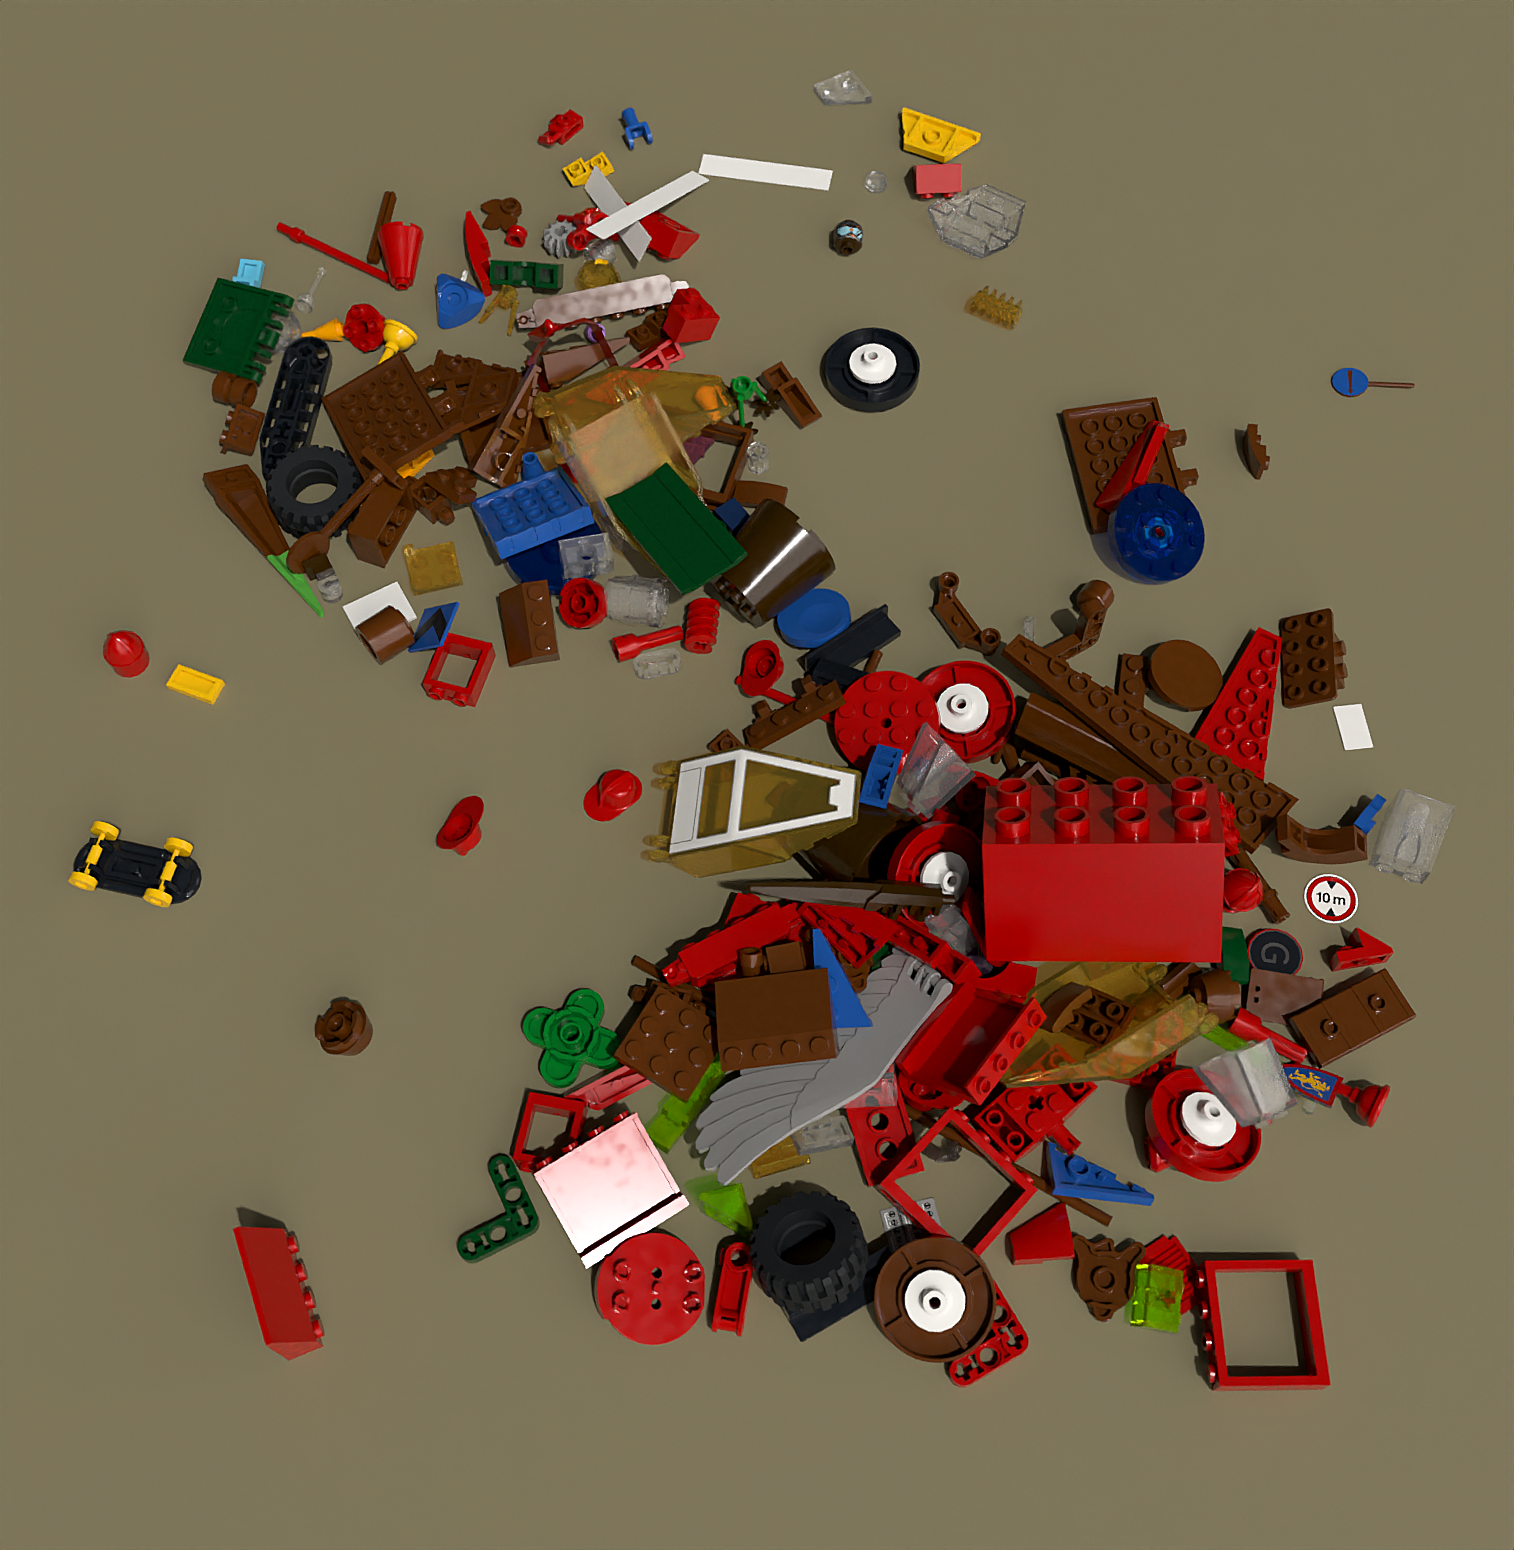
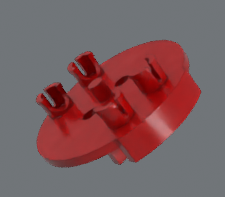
(627, 1288)

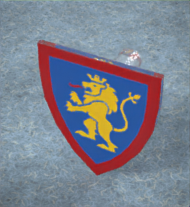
(1313, 1084)

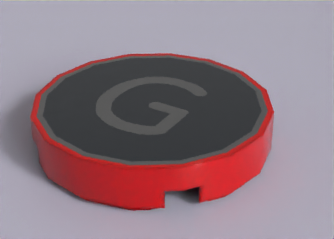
(1275, 952)

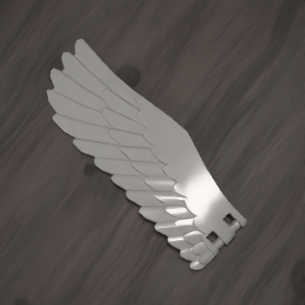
(780, 1099)

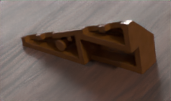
(502, 449)

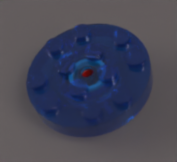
(1156, 533)

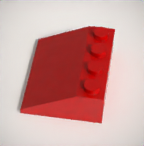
(279, 1290)

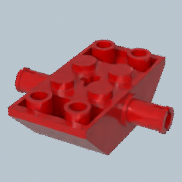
(1021, 1130)

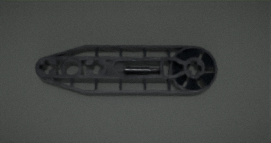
(293, 411)

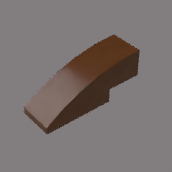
(794, 398)

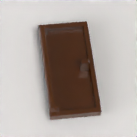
(1352, 1018)

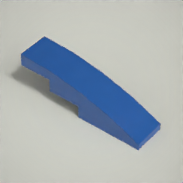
(881, 776)

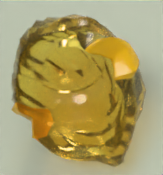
(597, 274)

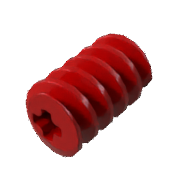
(702, 625)

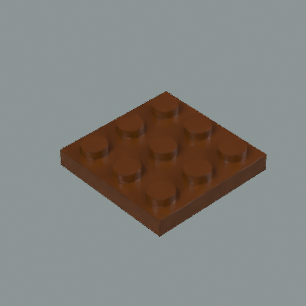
(670, 1044)

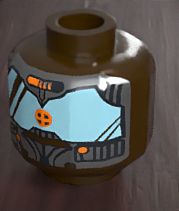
(848, 237)

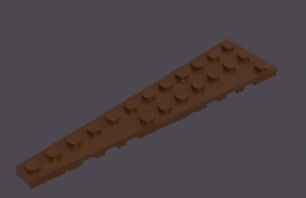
(1154, 742)

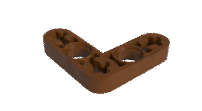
(1086, 632)

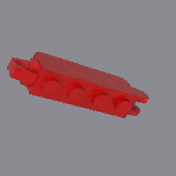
(721, 949)

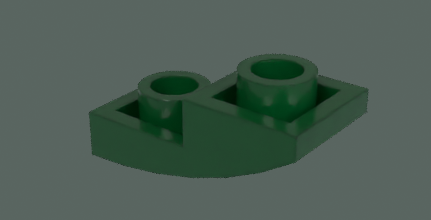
(1234, 955)

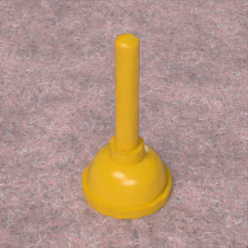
(397, 338)

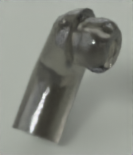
(943, 1154)

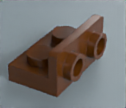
(242, 430)

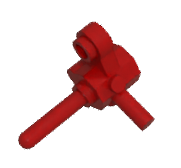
(582, 221)

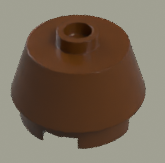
(1217, 992)
(344, 1029)

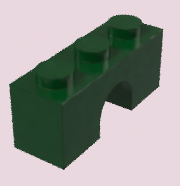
(526, 273)

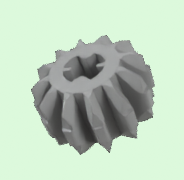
(556, 236)

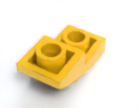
(580, 171)

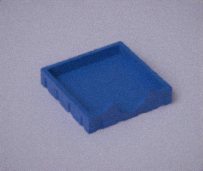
(532, 512)

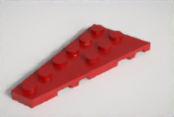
(1244, 710)

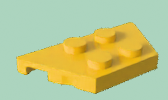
(935, 137)

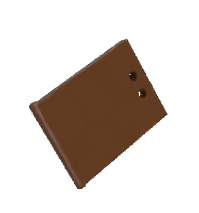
(1281, 995)

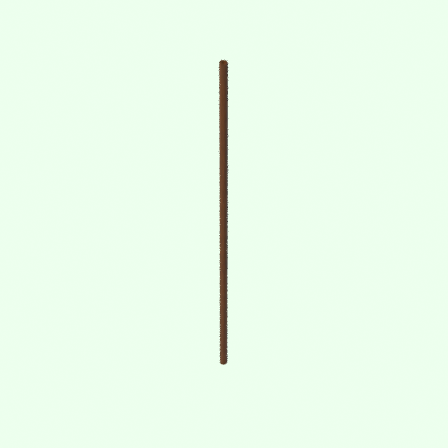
(918, 1116)

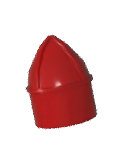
(126, 653)
(1242, 890)

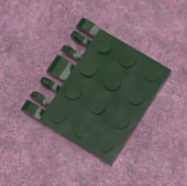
(235, 328)

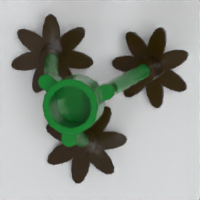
(742, 389)

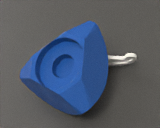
(456, 300)

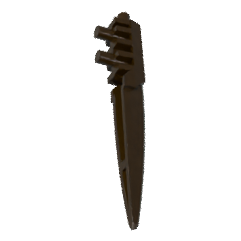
(867, 895)

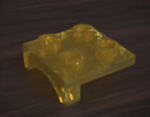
(432, 567)

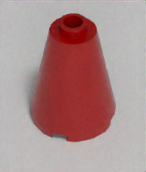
(401, 252)

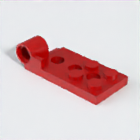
(869, 1139)

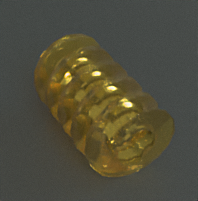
(997, 307)

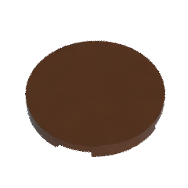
(1185, 675)

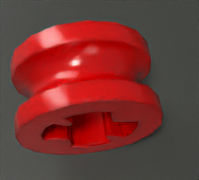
(516, 236)

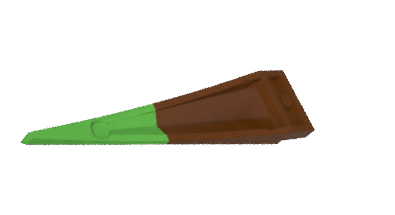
(245, 502)

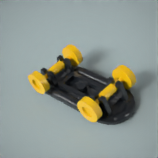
(135, 868)

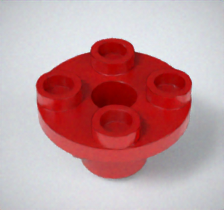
(364, 327)

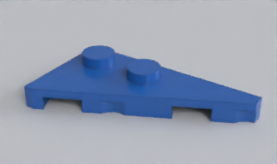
(846, 1003)
(1086, 1180)

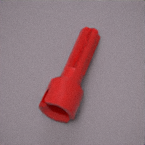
(630, 645)
(1248, 1027)

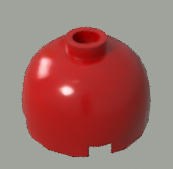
(583, 603)

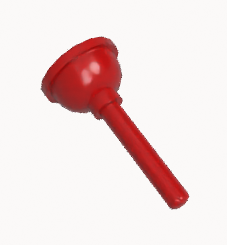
(1367, 1101)

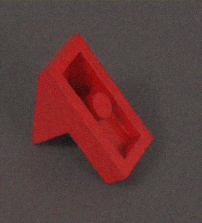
(1364, 952)

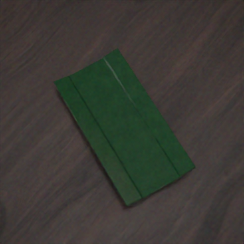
(676, 529)

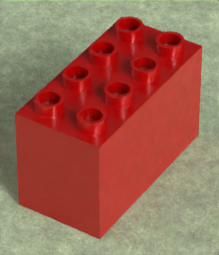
(1103, 871)

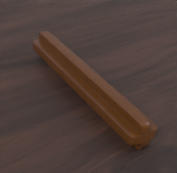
(384, 216)

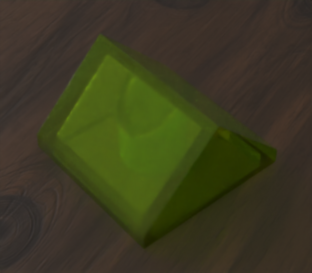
(728, 1208)

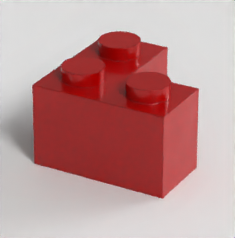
(690, 317)

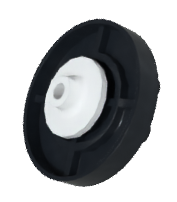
(872, 369)

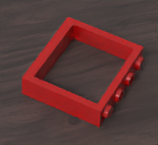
(981, 1142)
(1310, 1322)

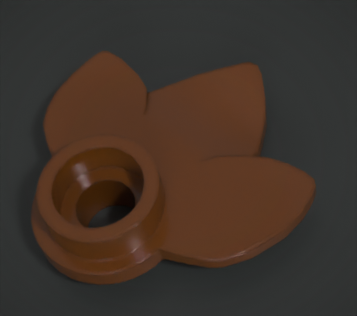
(501, 213)

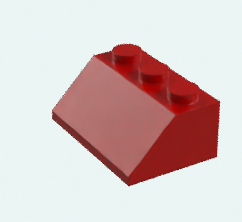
(667, 235)

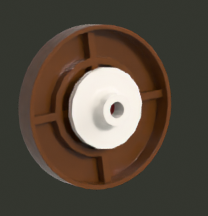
(942, 1270)

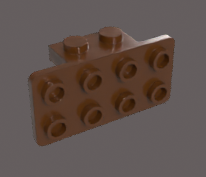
(1311, 659)

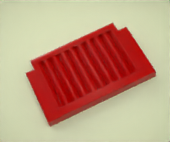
(1173, 1255)

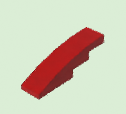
(478, 253)

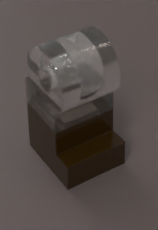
(328, 583)

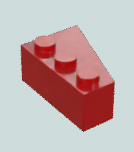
(850, 929)

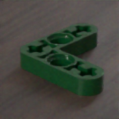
(509, 1222)

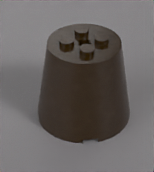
(779, 564)
(865, 848)

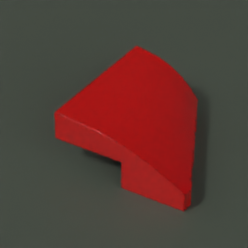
(1043, 1239)

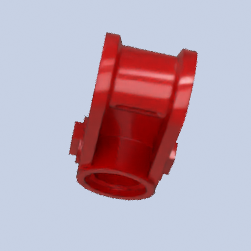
(733, 1290)

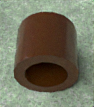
(385, 634)

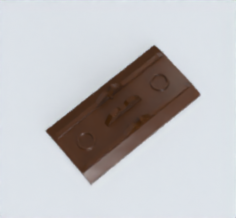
(1075, 742)

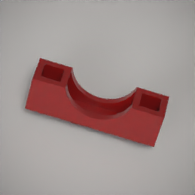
(1009, 984)

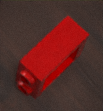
(467, 648)
(549, 1105)

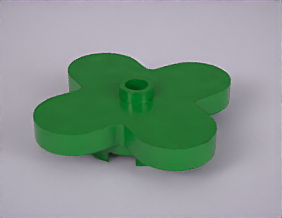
(554, 1029)

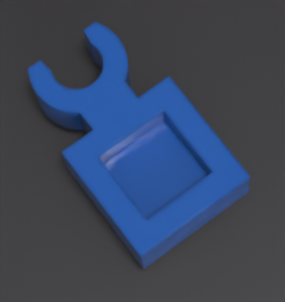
(1364, 821)

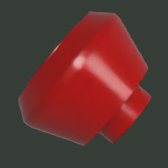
(1154, 1159)

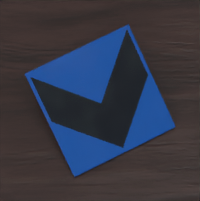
(434, 627)

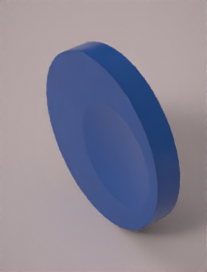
(815, 618)

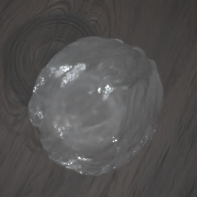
(289, 334)

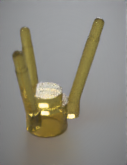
(505, 299)

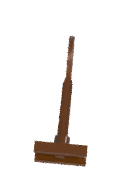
(318, 542)

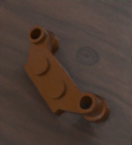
(958, 620)

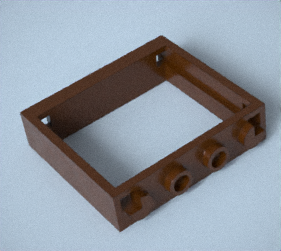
(735, 435)

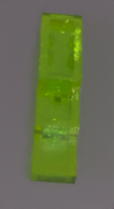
(678, 1116)

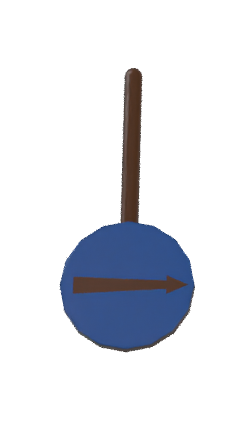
(1353, 382)

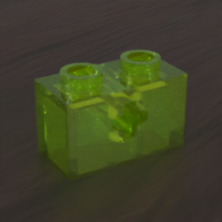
(1157, 1298)

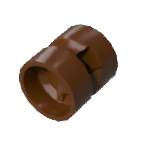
(234, 389)

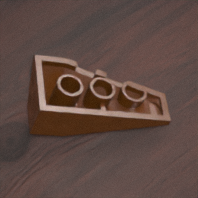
(566, 364)

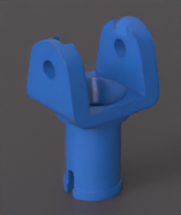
(634, 128)

